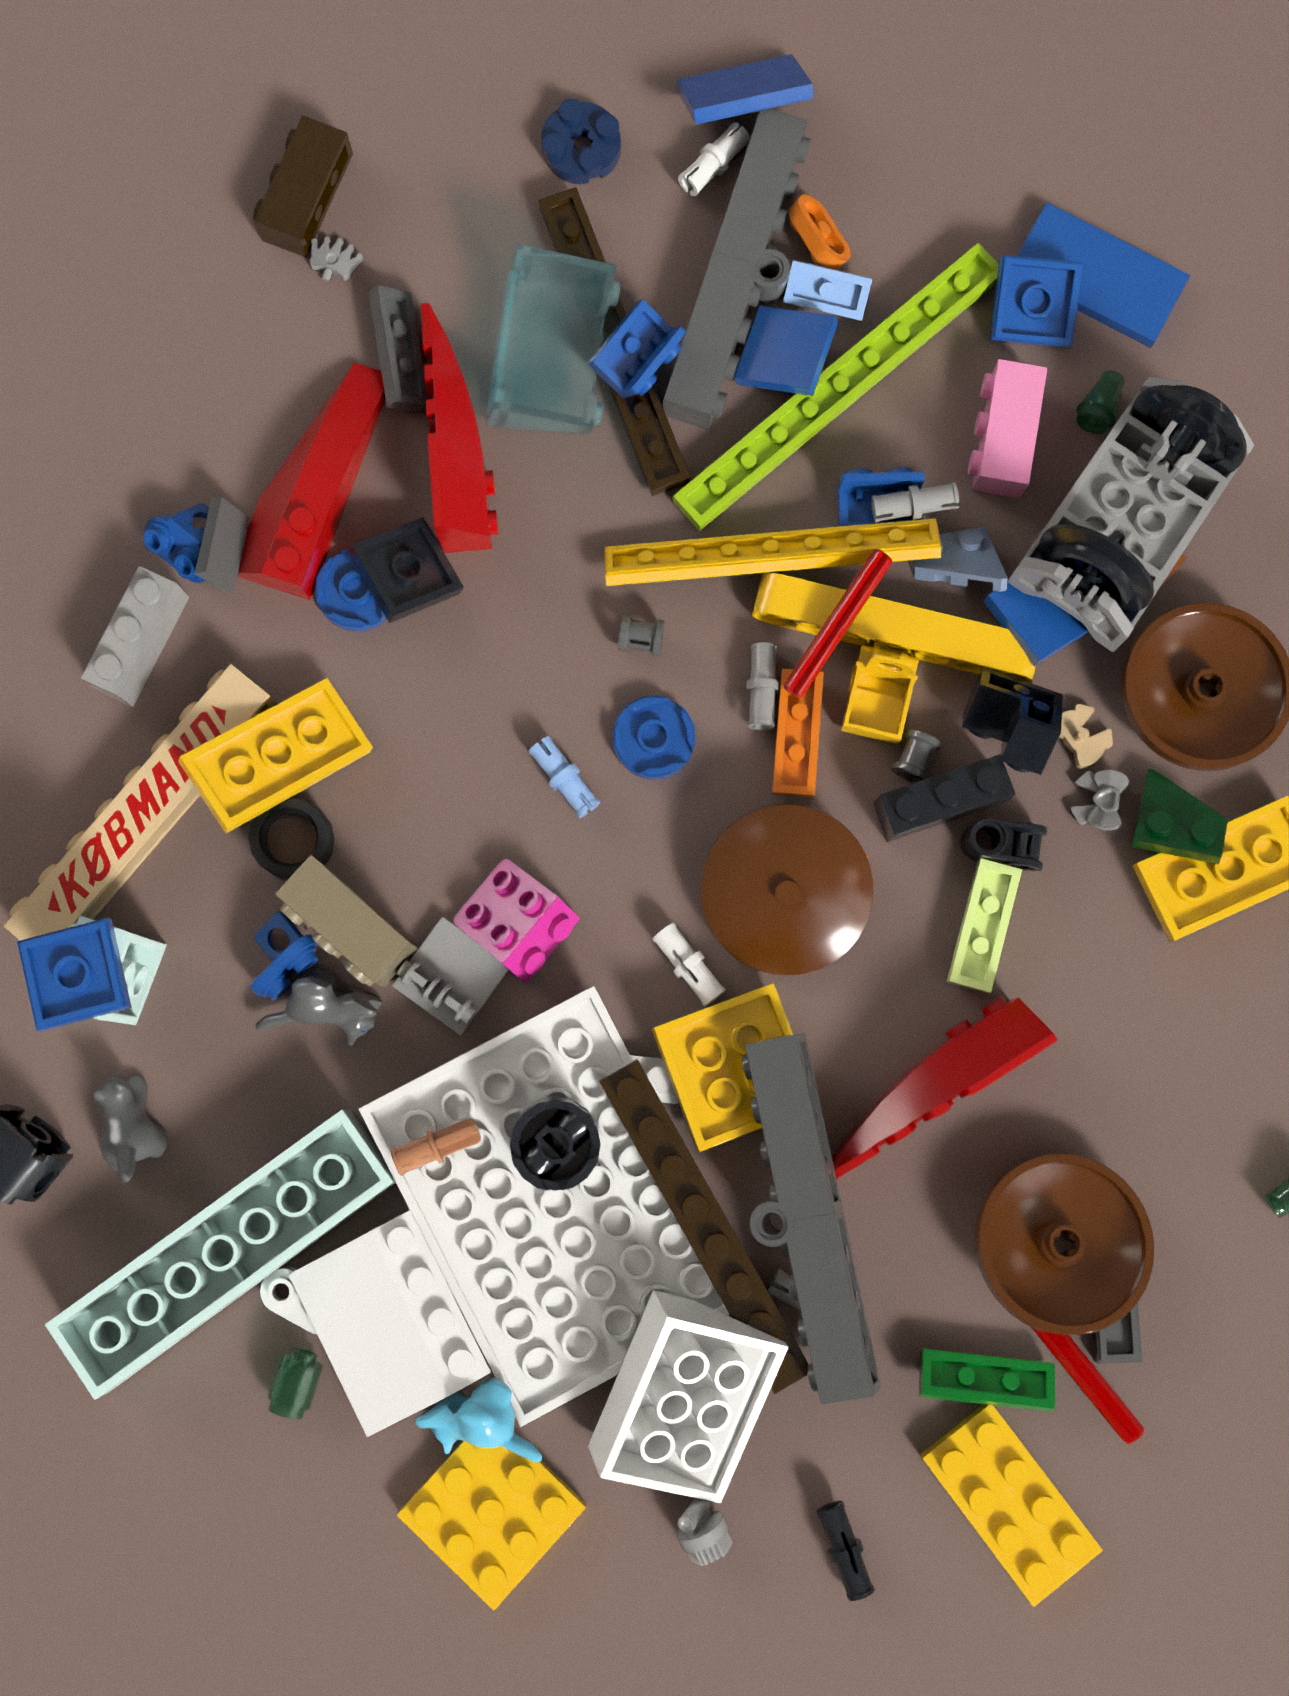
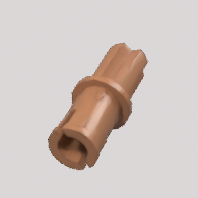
(435, 1146)

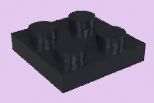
(405, 569)

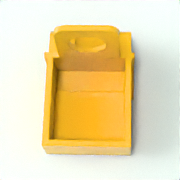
(880, 693)

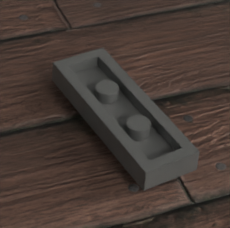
(398, 349)

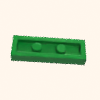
(987, 1380)

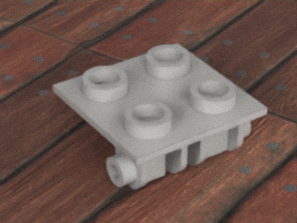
(450, 976)

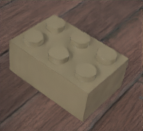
(344, 923)

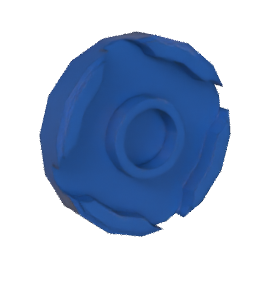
(345, 595)
(653, 737)

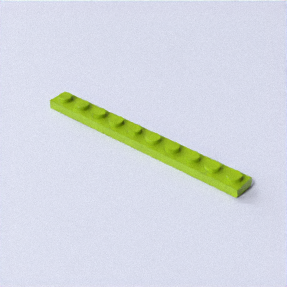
(837, 387)

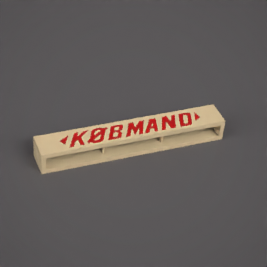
(138, 816)

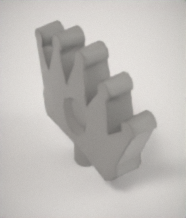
(334, 260)

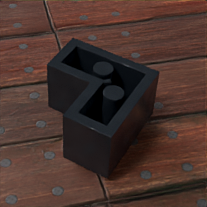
(1018, 715)

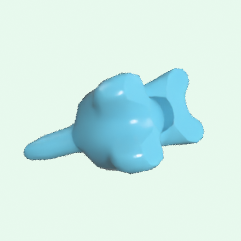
(481, 1420)

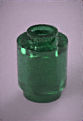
(294, 1383)

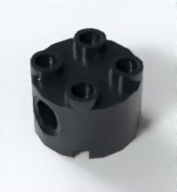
(555, 1143)
(29, 1155)

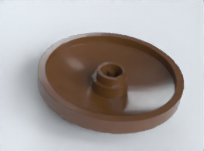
(1207, 687)
(787, 889)
(1064, 1244)

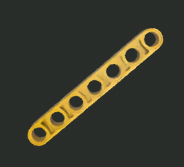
(894, 627)

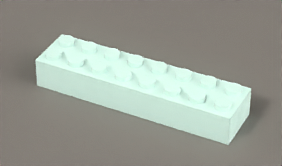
(221, 1253)

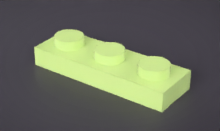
(984, 926)

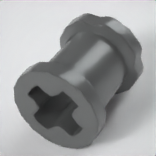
(641, 635)
(916, 755)

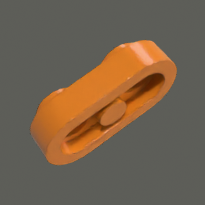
(819, 232)

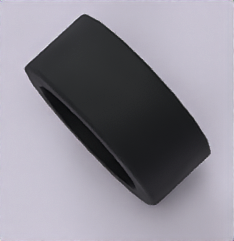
(263, 822)

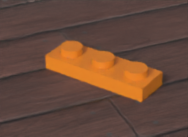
(797, 740)

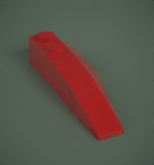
(455, 450)
(310, 490)
(958, 1067)

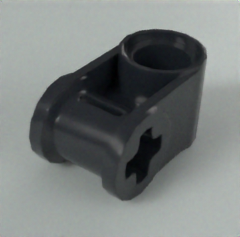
(1012, 843)

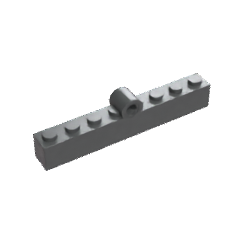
(738, 269)
(812, 1218)

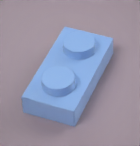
(827, 290)

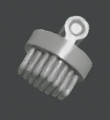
(703, 1533)

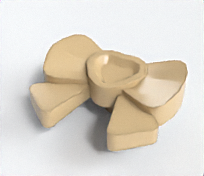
(1078, 740)

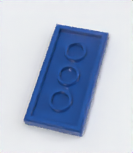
(1118, 280)

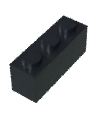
(943, 798)

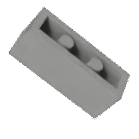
(135, 636)

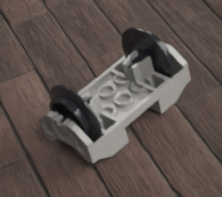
(1135, 508)

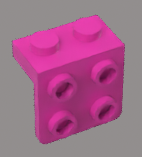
(516, 919)

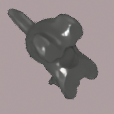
(320, 1000)
(126, 1128)

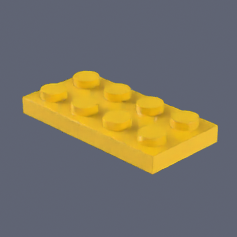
(275, 755)
(1199, 893)
(1011, 1503)

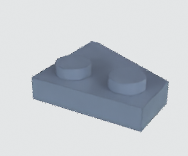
(963, 557)

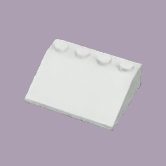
(389, 1323)
(685, 1399)

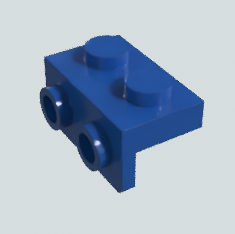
(637, 350)
(858, 486)

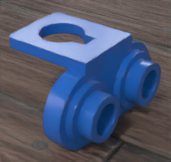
(177, 540)
(298, 957)

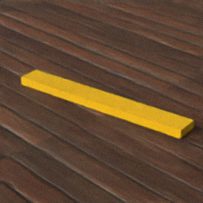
(770, 552)

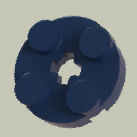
(577, 120)

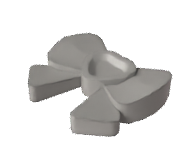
(1108, 787)

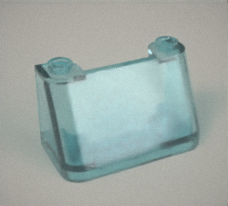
(546, 339)

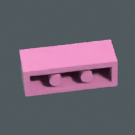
(1007, 428)

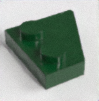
(1177, 822)

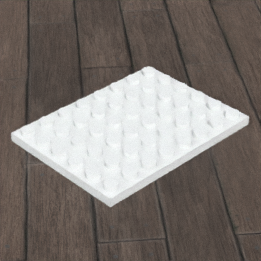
(538, 1272)

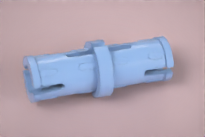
(564, 776)

